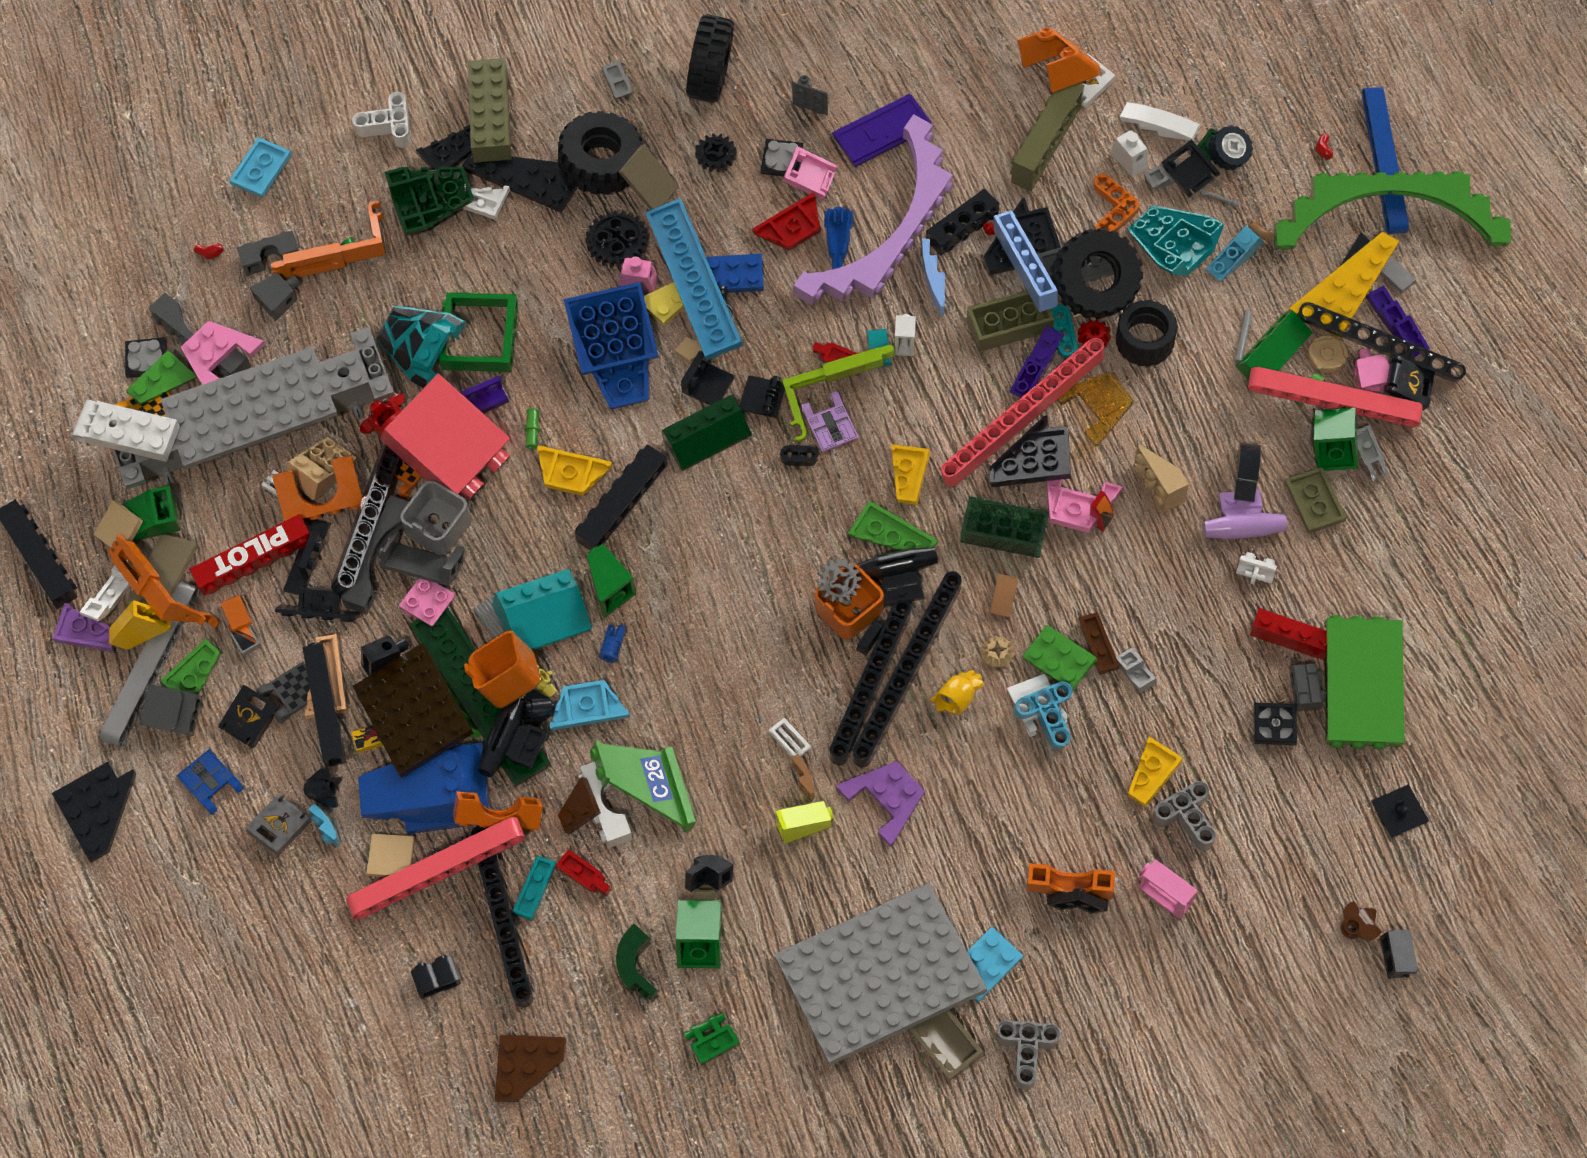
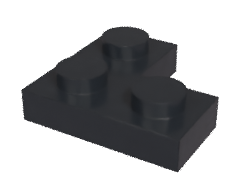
(1077, 899)

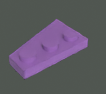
(81, 631)

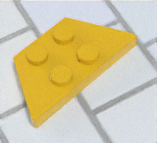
(570, 471)

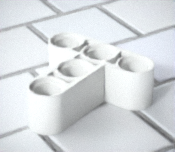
(389, 121)

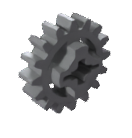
(834, 573)

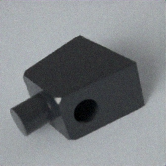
(381, 653)

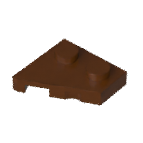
(579, 807)

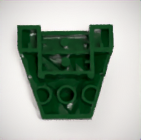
(427, 195)

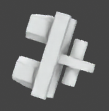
(1256, 569)

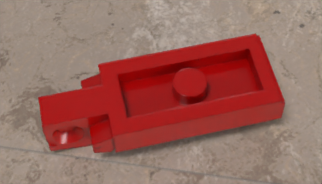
(831, 352)
(583, 873)

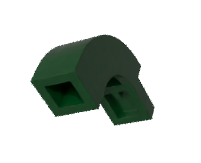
(628, 952)

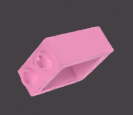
(1167, 888)

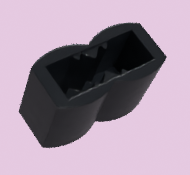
(435, 976)

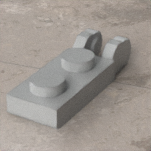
(1370, 451)

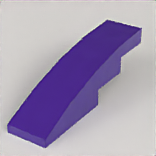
(1395, 318)

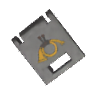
(281, 820)

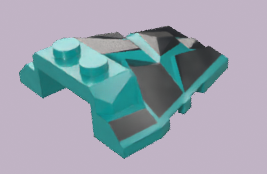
(416, 339)

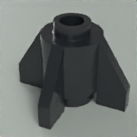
(537, 707)
(322, 788)

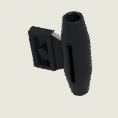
(899, 572)
(508, 739)

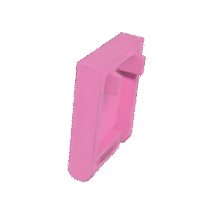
(812, 174)

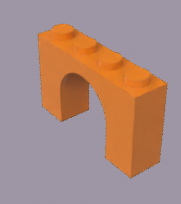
(347, 493)

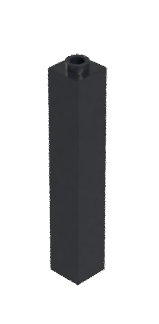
(324, 704)

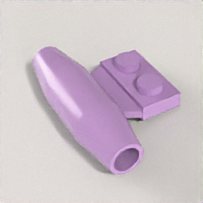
(1243, 519)

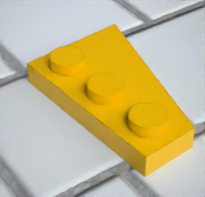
(909, 472)
(1153, 772)

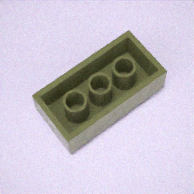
(1006, 321)

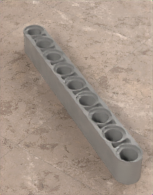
(144, 673)

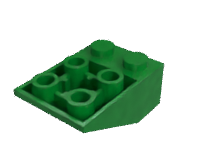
(157, 511)

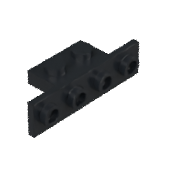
(306, 558)
(319, 603)

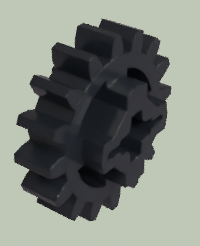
(716, 151)

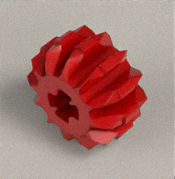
(1094, 330)

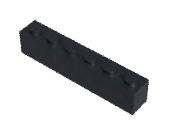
(621, 498)
(36, 554)

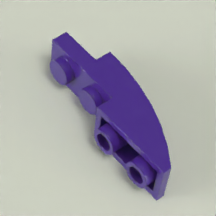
(1038, 362)

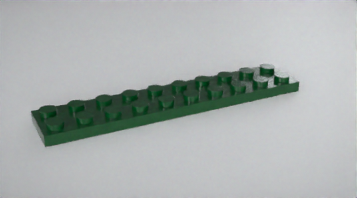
(450, 652)

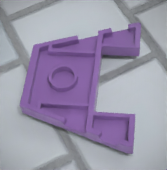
(892, 790)

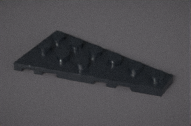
(528, 177)

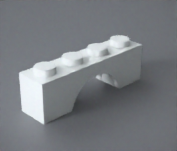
(614, 826)

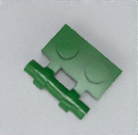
(714, 1044)

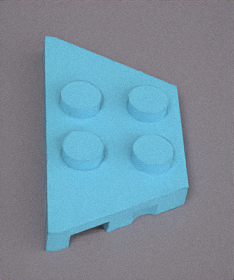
(587, 705)

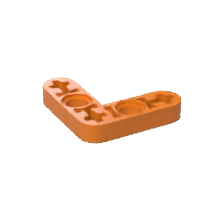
(1120, 203)

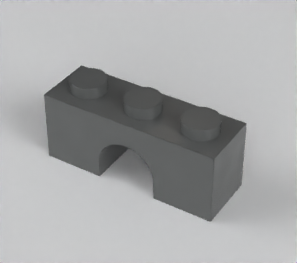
(254, 253)

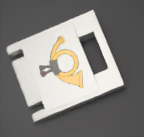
(1096, 85)

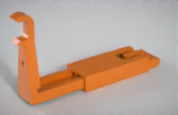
(333, 255)
(146, 583)

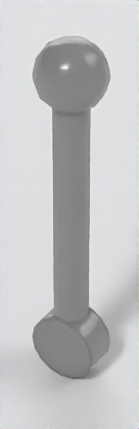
(1205, 192)

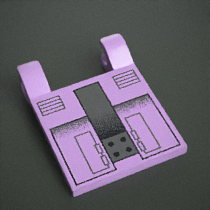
(832, 425)

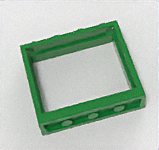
(487, 364)

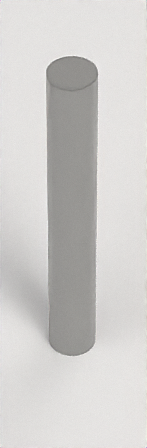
(1243, 336)

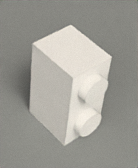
(904, 335)

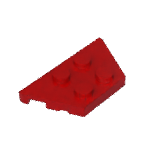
(791, 225)

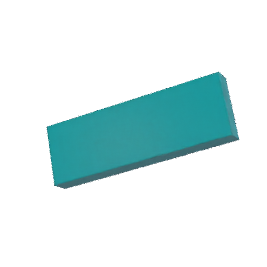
(534, 888)

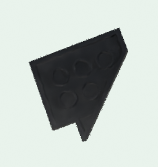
(1039, 231)
(1036, 457)
(95, 807)

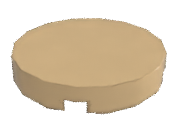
(1327, 354)

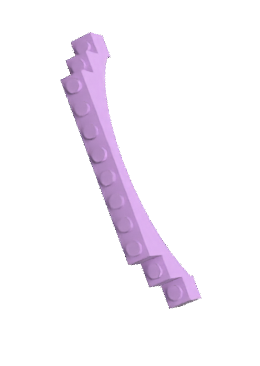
(872, 270)

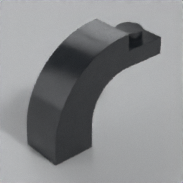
(1247, 472)

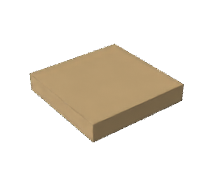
(117, 521)
(389, 854)

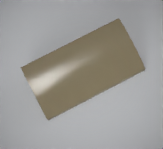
(170, 561)
(947, 1043)

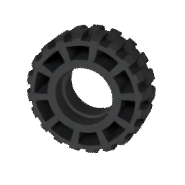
(709, 58)
(595, 131)
(1124, 265)

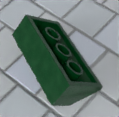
(706, 432)

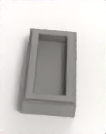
(1397, 275)

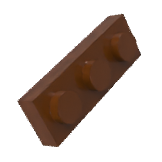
(1098, 643)

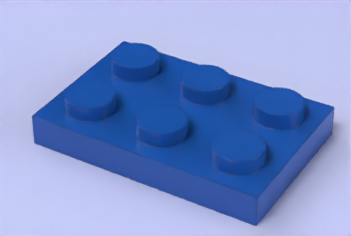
(738, 272)

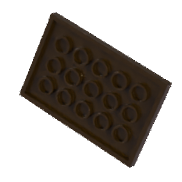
(412, 710)

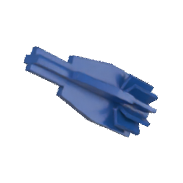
(838, 225)

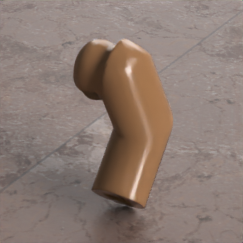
(1261, 232)

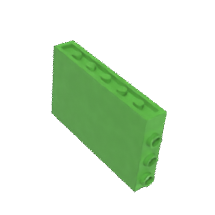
(1364, 682)

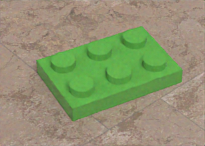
(1059, 657)

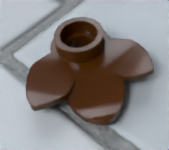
(1361, 920)

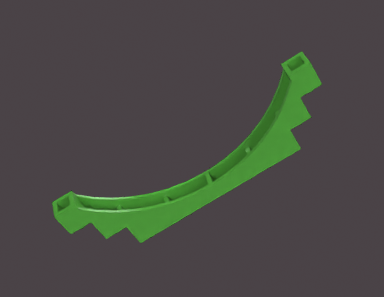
(1443, 189)

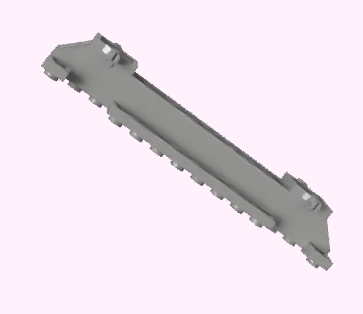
(262, 406)

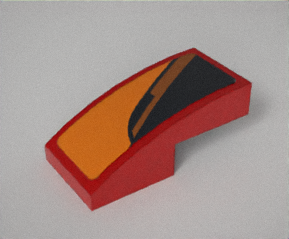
(1101, 510)

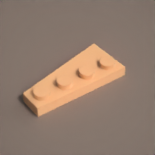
(332, 648)

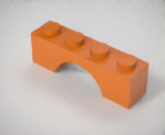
(471, 811)
(1050, 881)

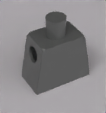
(275, 294)

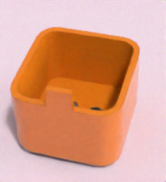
(841, 618)
(503, 669)

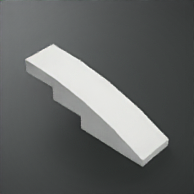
(1158, 120)

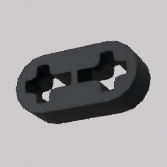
(798, 455)
(870, 637)

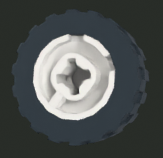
(1230, 147)

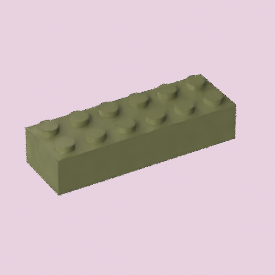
(489, 110)
(1046, 136)

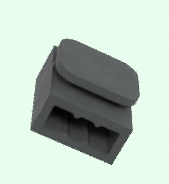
(170, 710)

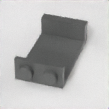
(420, 562)

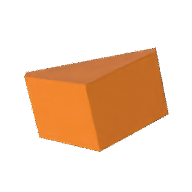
(236, 613)

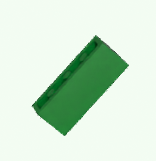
(1276, 344)

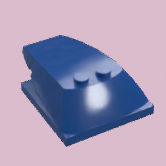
(614, 341)
(427, 794)

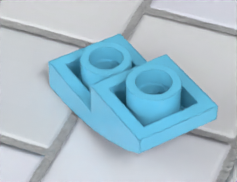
(326, 828)

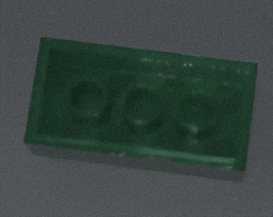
(1004, 527)

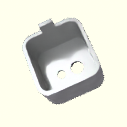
(435, 500)

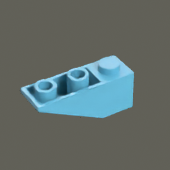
(1235, 253)

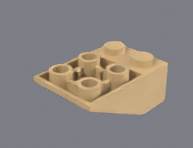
(314, 467)
(1161, 478)

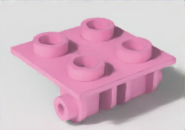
(426, 601)

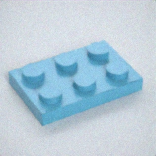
(260, 167)
(993, 959)

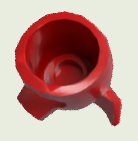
(382, 414)

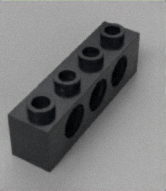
(981, 202)

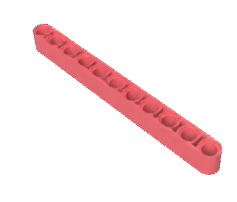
(1021, 420)

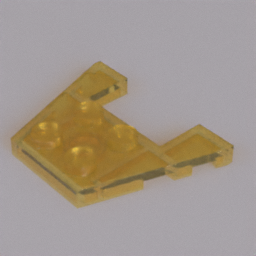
(1105, 399)

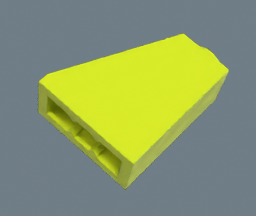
(803, 820)

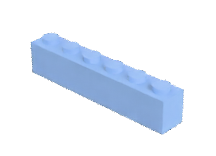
(1025, 261)

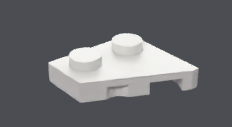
(488, 201)

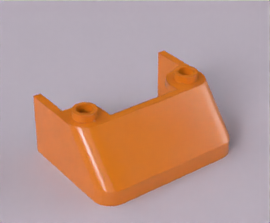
(1071, 69)

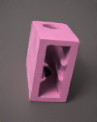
(638, 270)
(1371, 372)

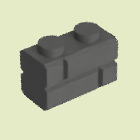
(1306, 687)

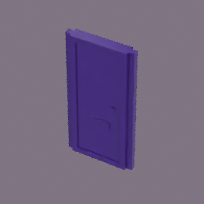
(878, 130)

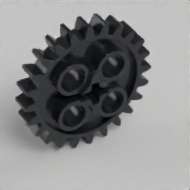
(616, 238)

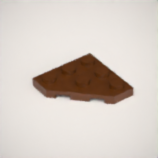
(525, 1063)

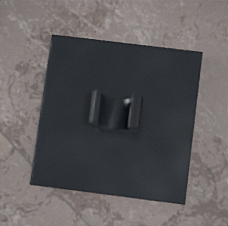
(1400, 811)

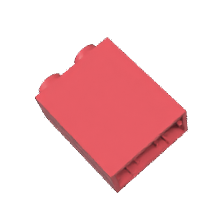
(447, 438)

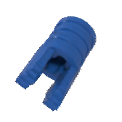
(612, 643)

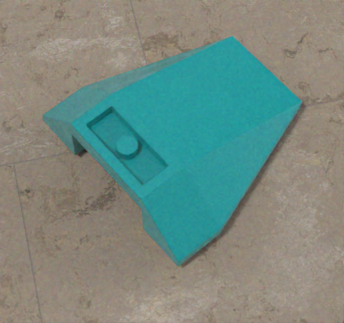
(1176, 238)

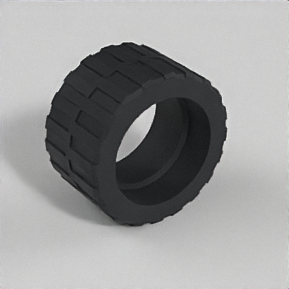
(1148, 313)

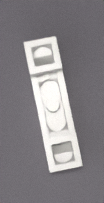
(107, 597)

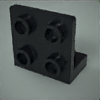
(705, 381)

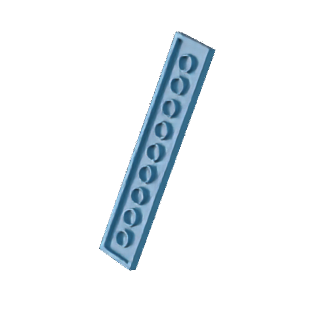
(694, 279)

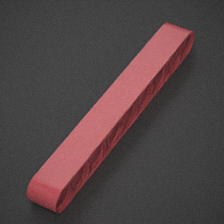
(1335, 396)
(435, 868)

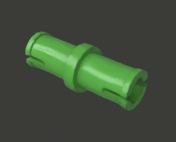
(532, 428)

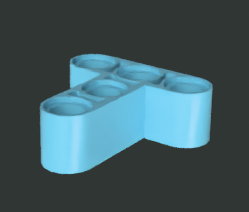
(1042, 711)

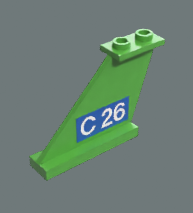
(646, 776)

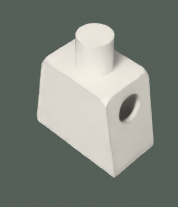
(1131, 153)

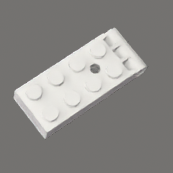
(133, 430)

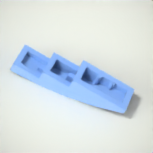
(934, 280)

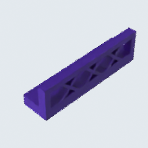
(485, 397)

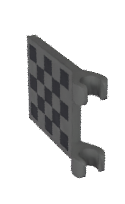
(291, 689)

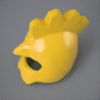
(960, 690)

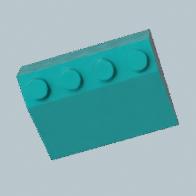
(543, 610)

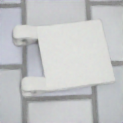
(1026, 688)

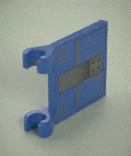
(207, 777)

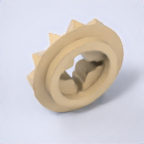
(991, 658)

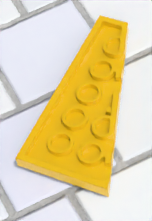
(1351, 282)

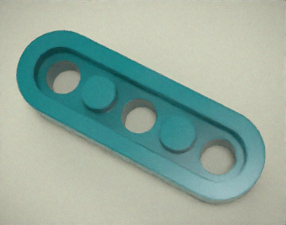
(1065, 325)

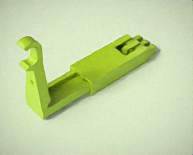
(830, 372)

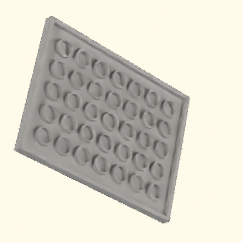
(880, 973)

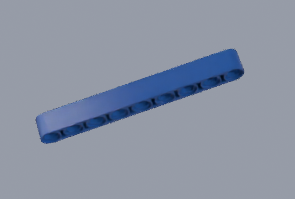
(1384, 156)

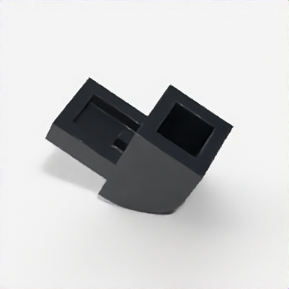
(709, 870)

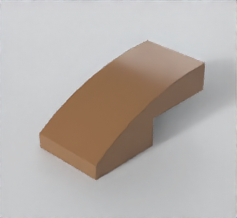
(1004, 595)
(805, 781)

